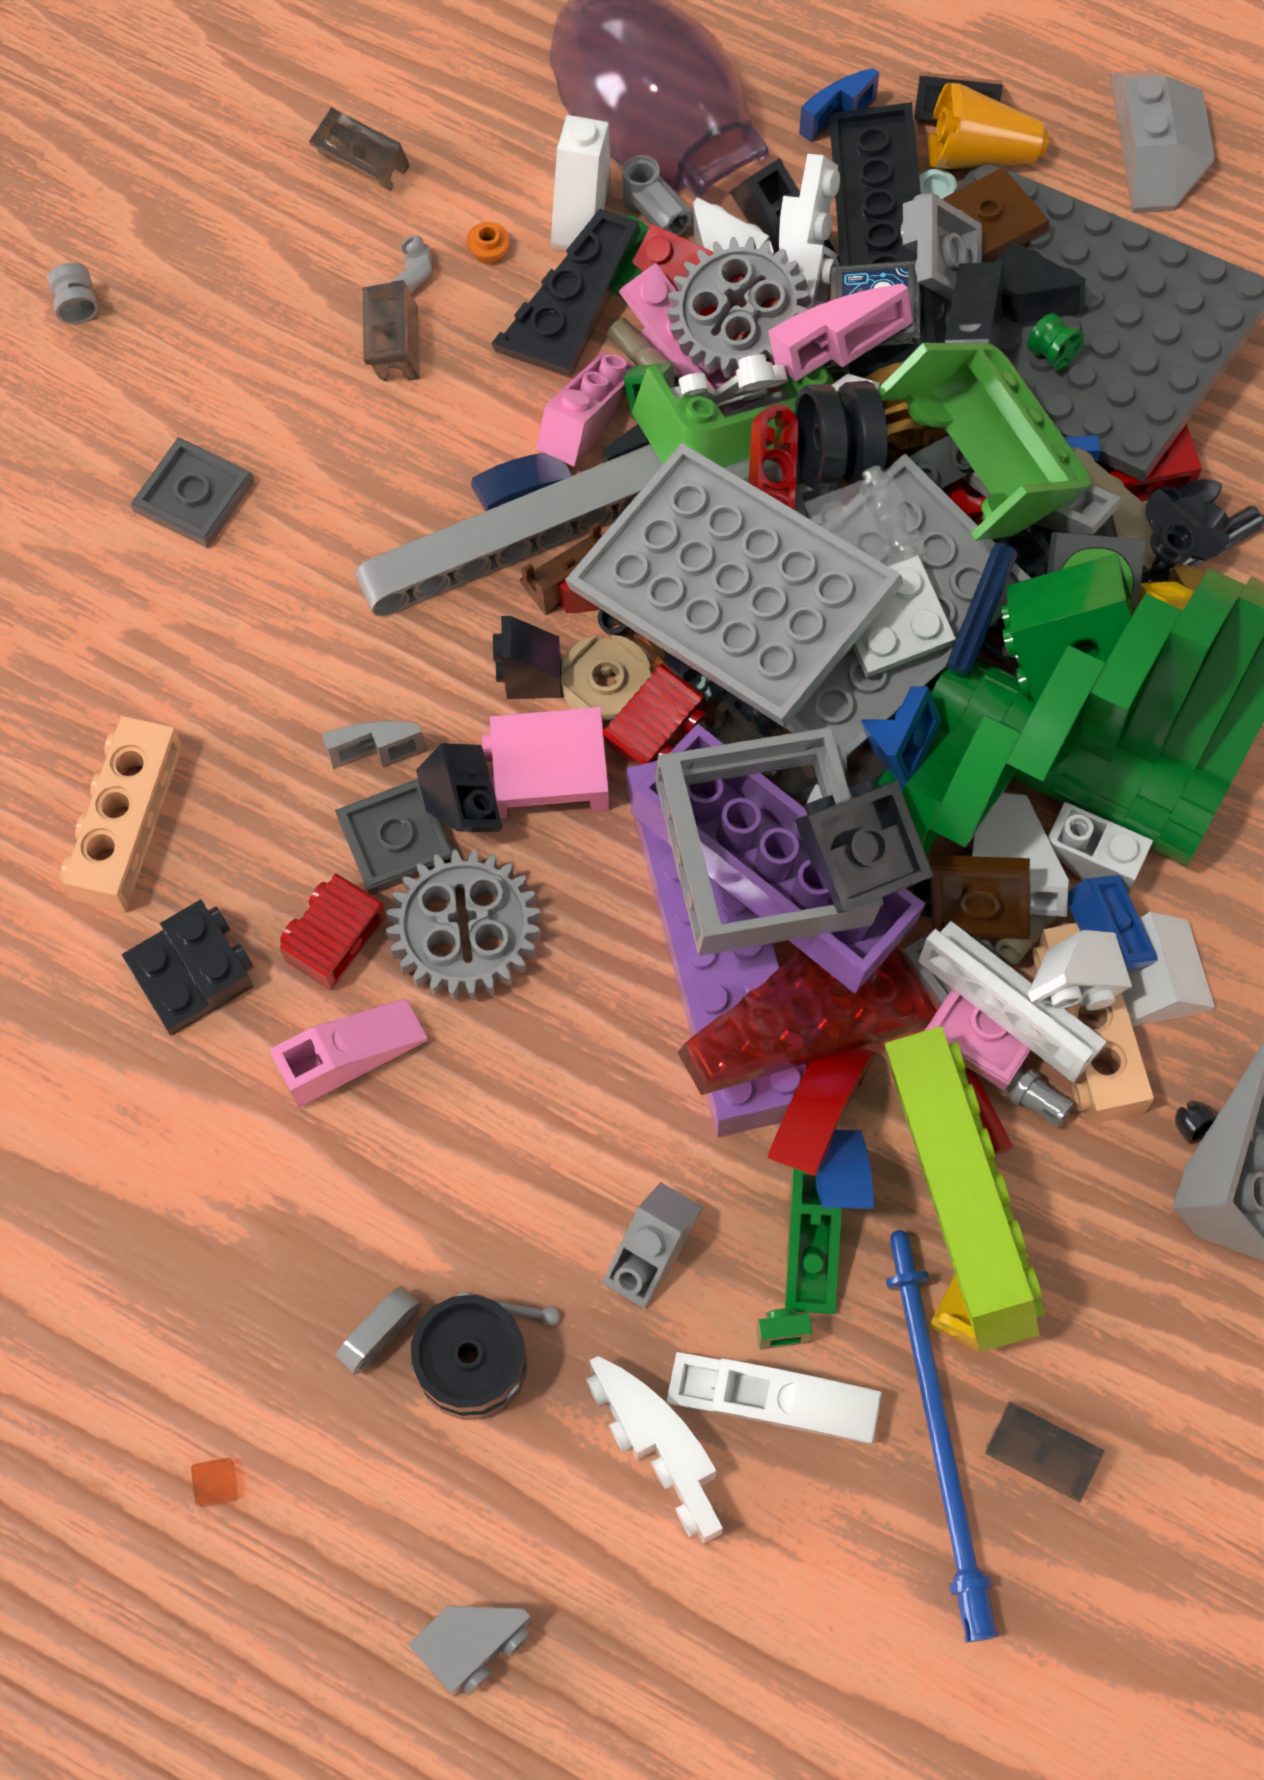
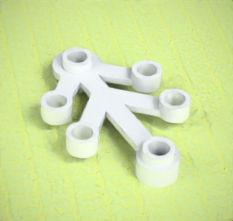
(748, 385)

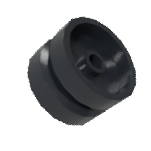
(839, 433)
(476, 1387)

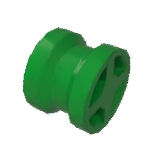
(1055, 341)

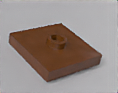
(1002, 210)
(982, 895)

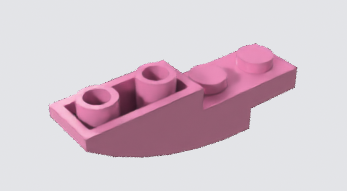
(649, 301)

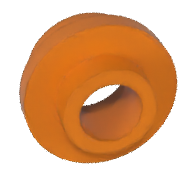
(488, 251)

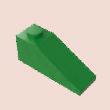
(811, 1248)

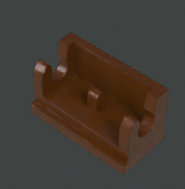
(544, 581)

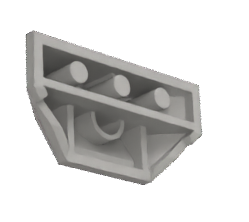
(1161, 138)

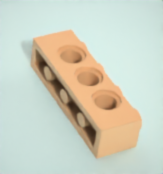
(113, 880)
(1100, 1095)

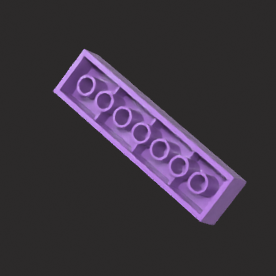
(714, 981)

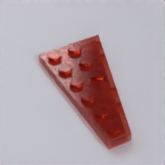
(802, 1019)

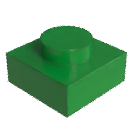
(783, 1328)

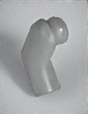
(417, 262)

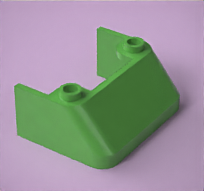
(699, 421)
(996, 428)

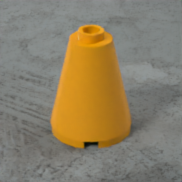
(982, 131)

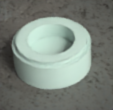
(937, 182)

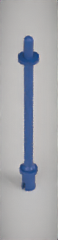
(969, 1581)

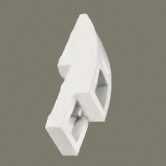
(807, 224)
(774, 1397)
(651, 1426)

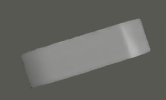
(378, 1330)

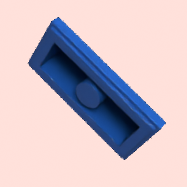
(1106, 907)

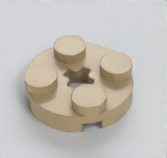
(603, 656)

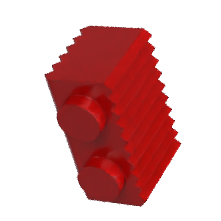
(655, 718)
(331, 930)

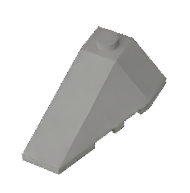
(1225, 1176)

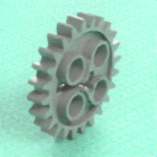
(736, 303)
(421, 930)

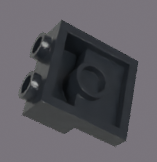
(863, 844)
(190, 966)

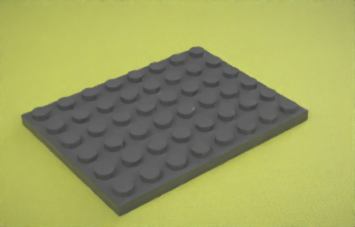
(1153, 324)

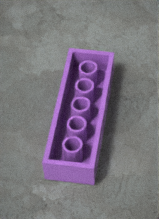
(762, 861)

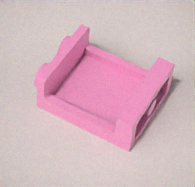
(547, 759)

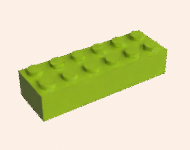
(966, 1189)

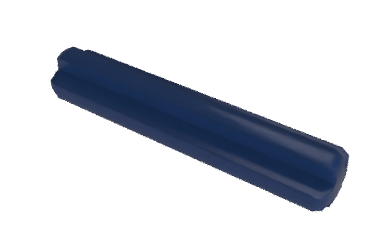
(981, 609)

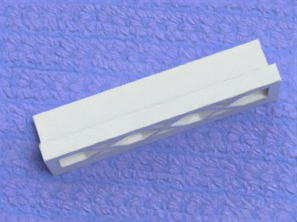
(1005, 999)

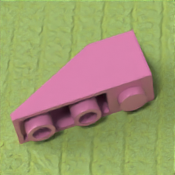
(583, 409)
(346, 1049)

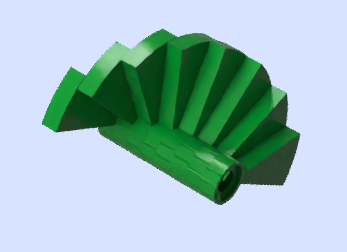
(1125, 739)

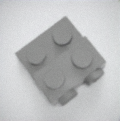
(941, 239)

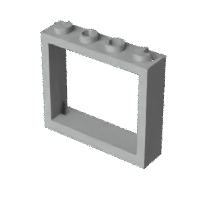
(736, 760)

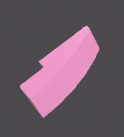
(840, 329)

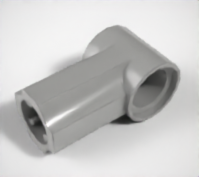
(652, 197)

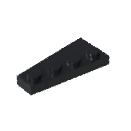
(565, 310)

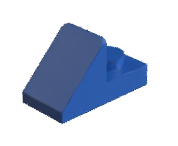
(906, 740)

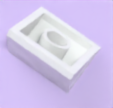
(1175, 982)

